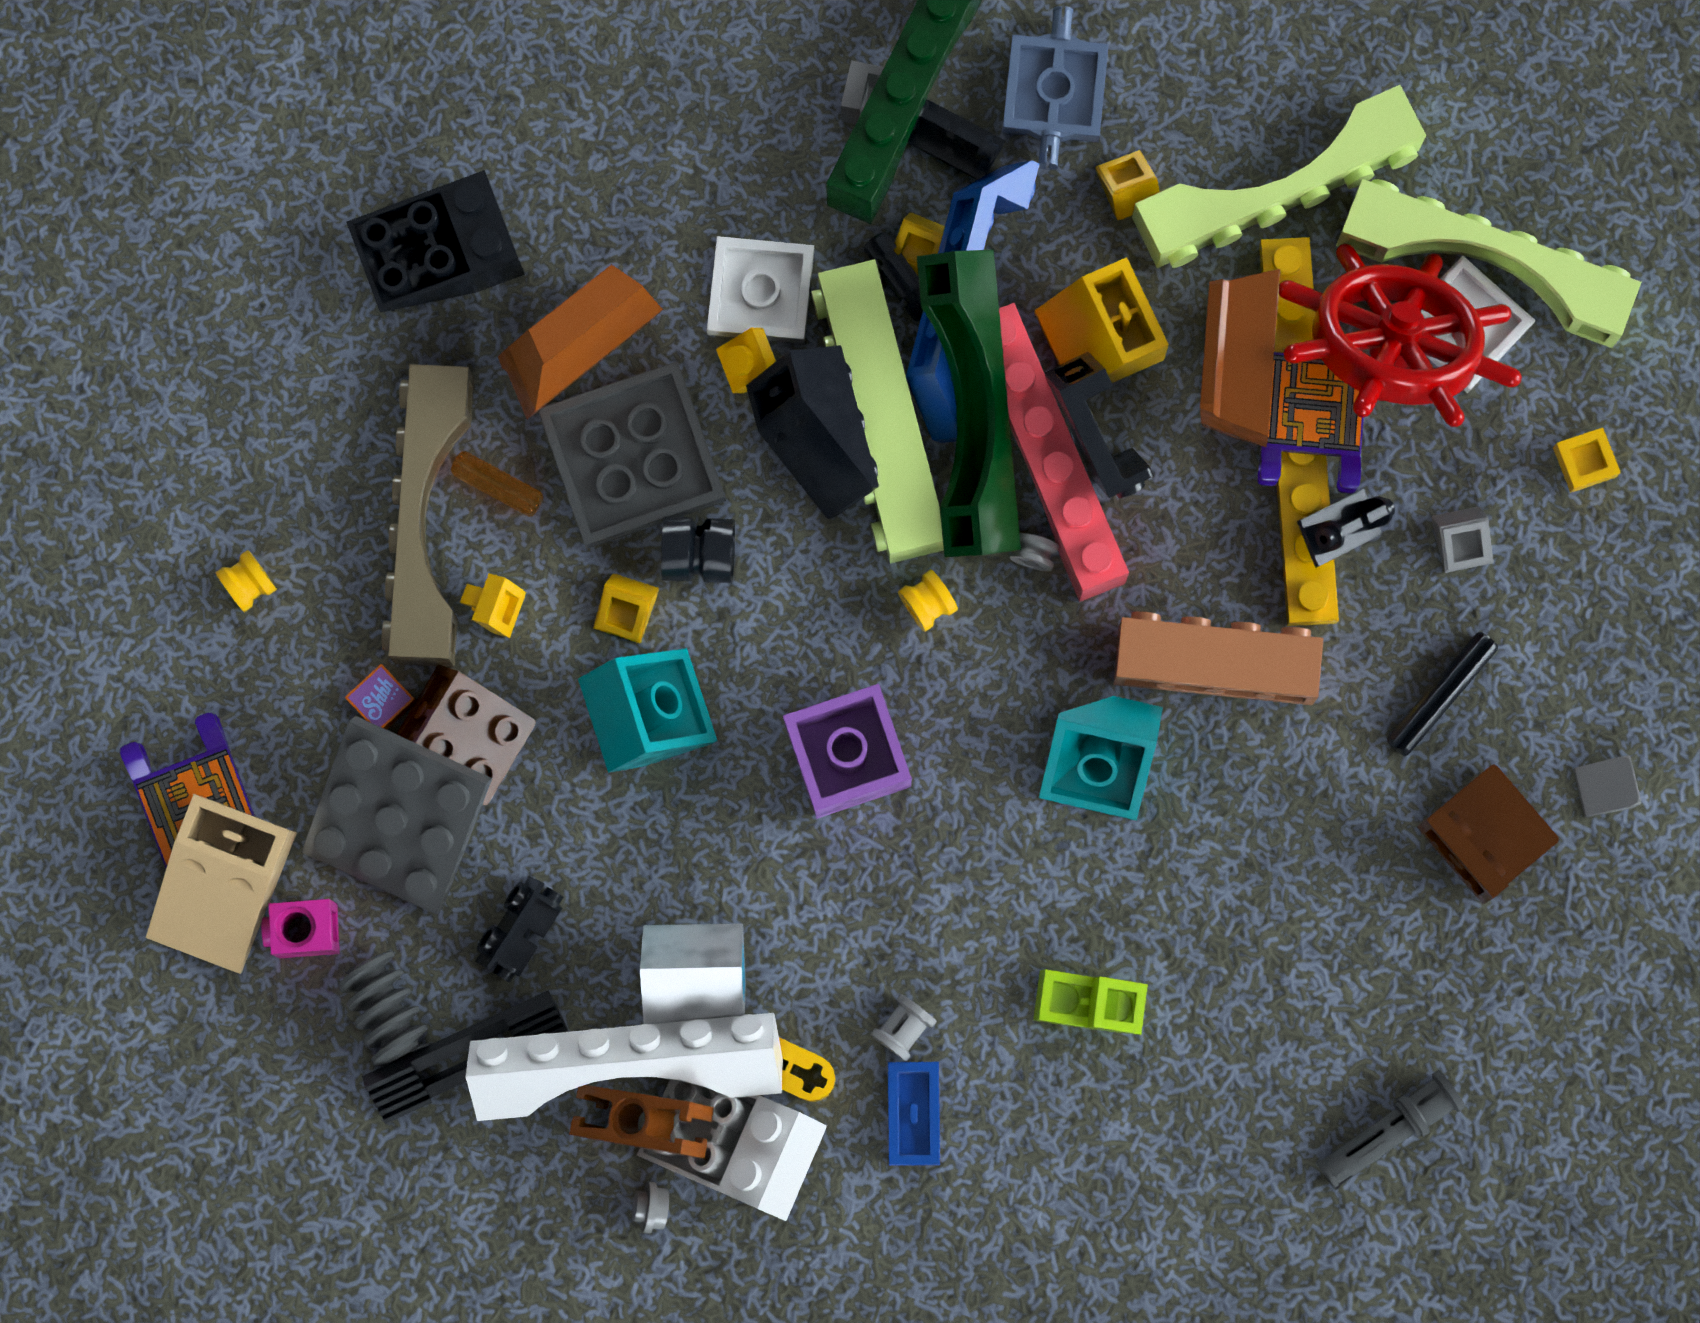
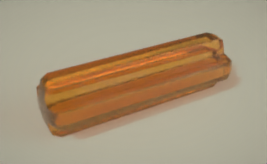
(497, 483)

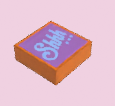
(380, 698)

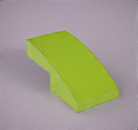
(1090, 1002)

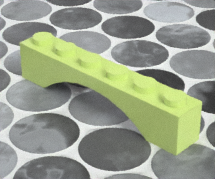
(1190, 218)
(1582, 295)

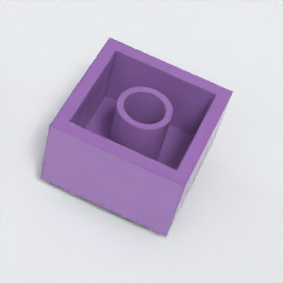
(847, 751)

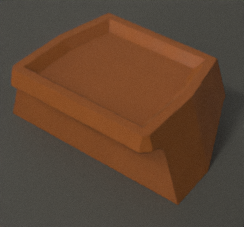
(576, 337)
(1240, 356)

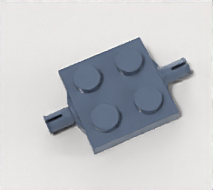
(1055, 88)

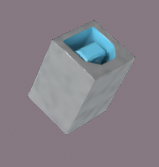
(692, 972)

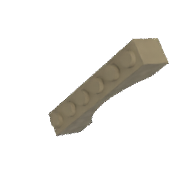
(437, 416)

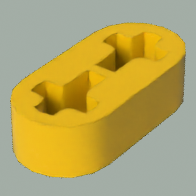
(804, 1059)

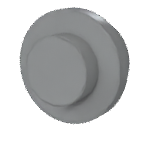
(651, 1207)

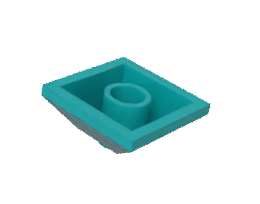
(1102, 756)

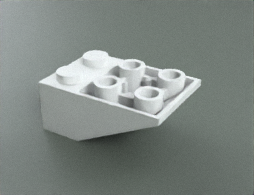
(752, 1151)

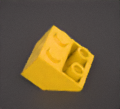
(1108, 319)

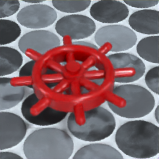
(1398, 335)

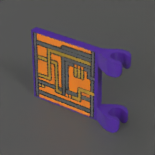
(1312, 416)
(169, 791)

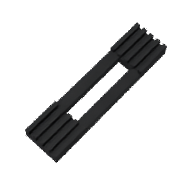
(398, 1085)

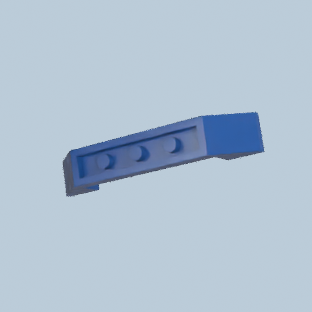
(965, 229)

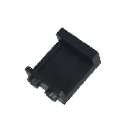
(1072, 386)

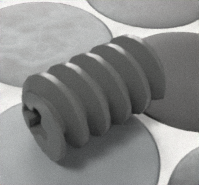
(382, 1009)

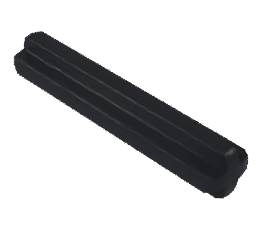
(1442, 693)

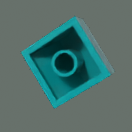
(646, 708)

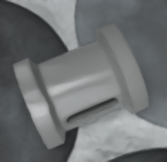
(903, 1027)

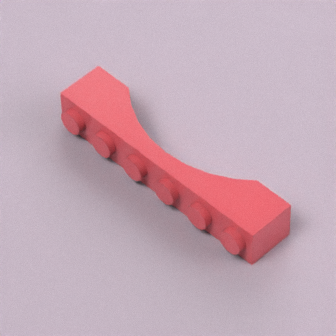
(1056, 468)

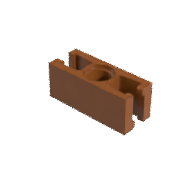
(657, 1125)

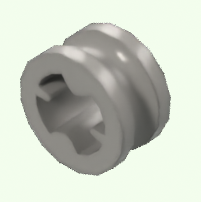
(1035, 552)

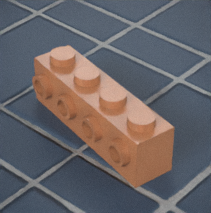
(1218, 659)

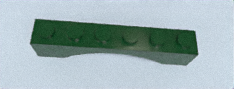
(889, 116)
(963, 307)

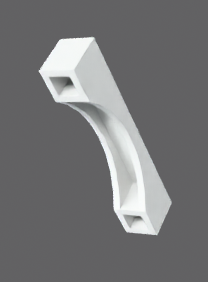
(723, 1054)

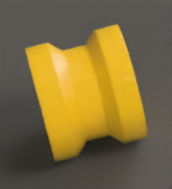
(246, 581)
(927, 600)

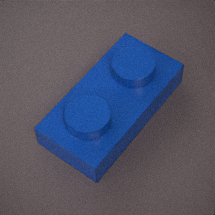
(913, 1114)

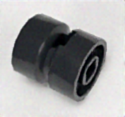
(698, 549)

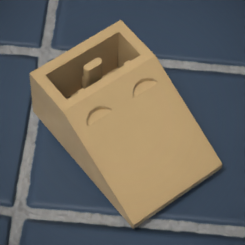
(219, 883)

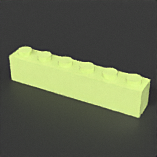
(906, 493)

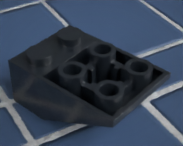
(436, 245)
(815, 427)

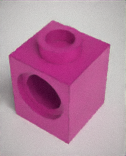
(323, 934)

